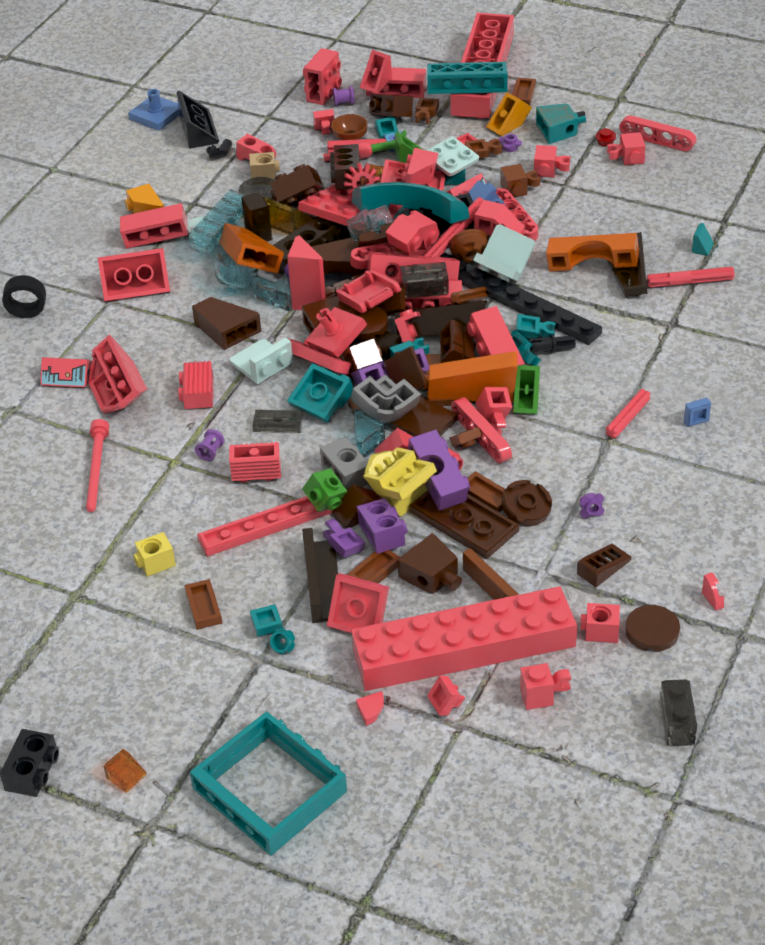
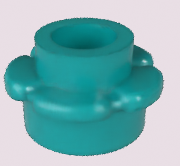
(276, 641)

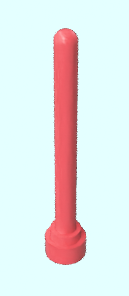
(99, 431)

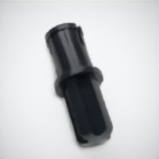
(552, 343)

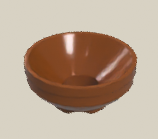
(349, 127)
(468, 241)

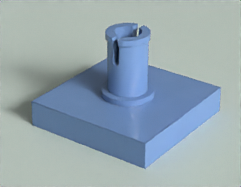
(155, 111)

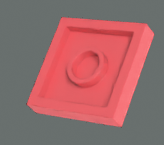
(335, 331)
(356, 603)

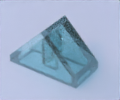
(368, 432)

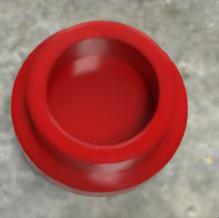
(605, 137)

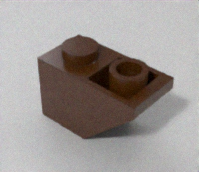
(391, 105)

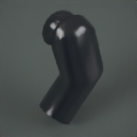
(223, 150)

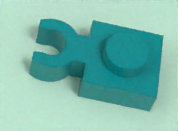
(531, 326)

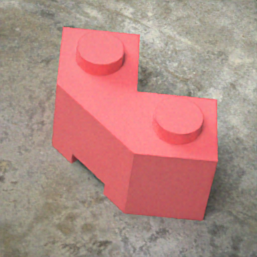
(492, 214)
(412, 232)

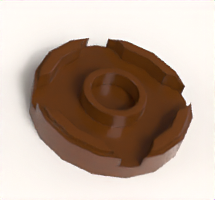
(376, 322)
(526, 503)
(652, 628)

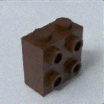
(296, 186)

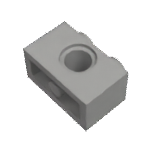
(345, 462)

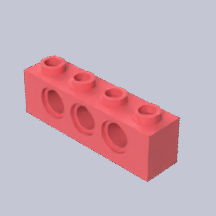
(380, 261)

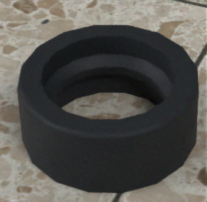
(20, 309)

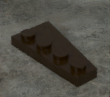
(632, 279)

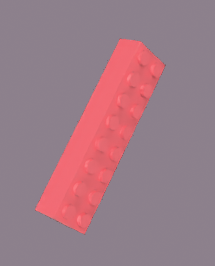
(488, 42)
(463, 638)

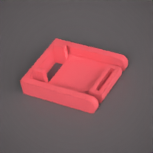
(367, 291)

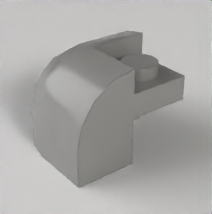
(385, 399)

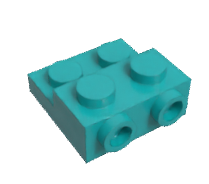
(321, 392)

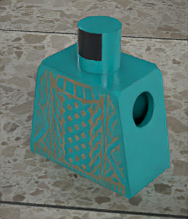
(558, 121)

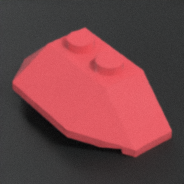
(114, 377)

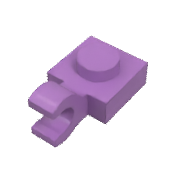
(343, 540)

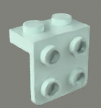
(453, 156)
(506, 253)
(263, 359)

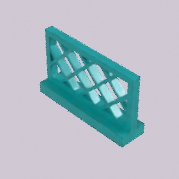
(467, 77)

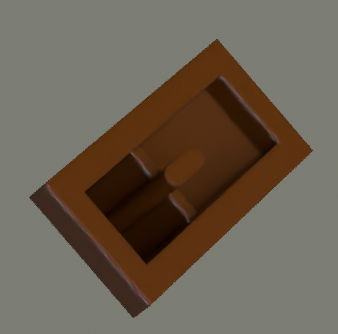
(355, 496)

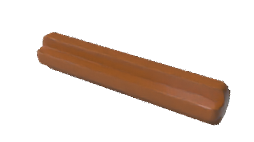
(468, 295)

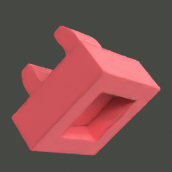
(323, 120)
(445, 696)

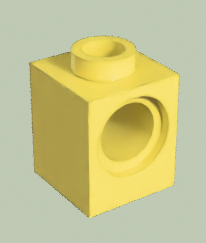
(154, 554)

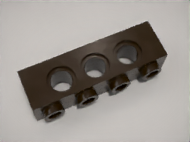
(341, 160)
(314, 232)

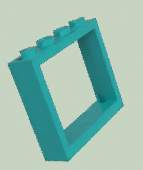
(264, 727)

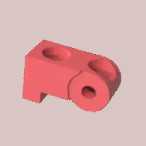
(251, 146)

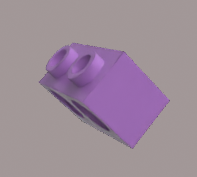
(382, 525)

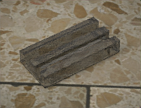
(278, 421)

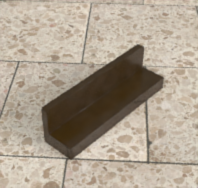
(436, 318)
(321, 574)

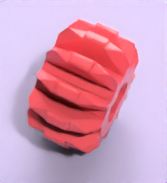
(356, 174)

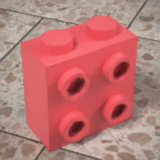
(321, 76)

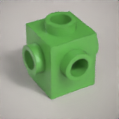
(324, 490)

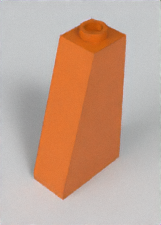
(250, 249)
(470, 376)

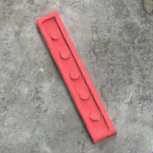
(258, 525)

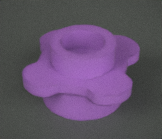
(510, 142)
(588, 500)

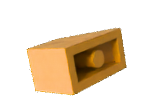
(508, 115)
(142, 199)

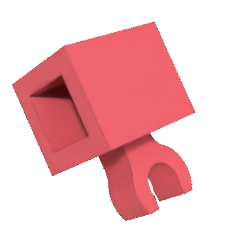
(630, 149)
(547, 161)
(494, 406)
(539, 685)

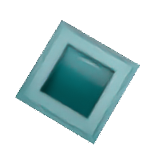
(385, 126)
(456, 179)
(702, 241)

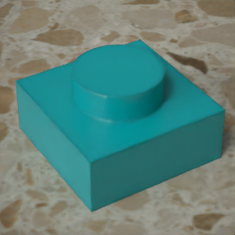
(266, 620)

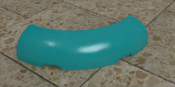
(412, 197)

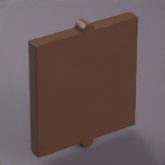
(406, 366)

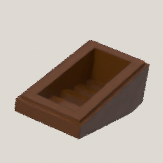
(594, 576)

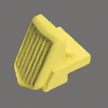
(398, 477)

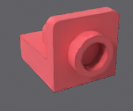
(406, 330)

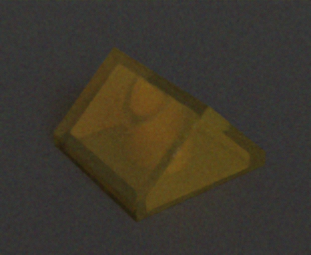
(286, 218)

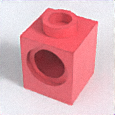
(601, 622)

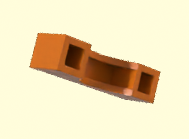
(566, 252)

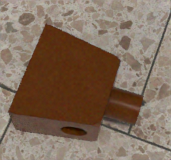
(430, 566)

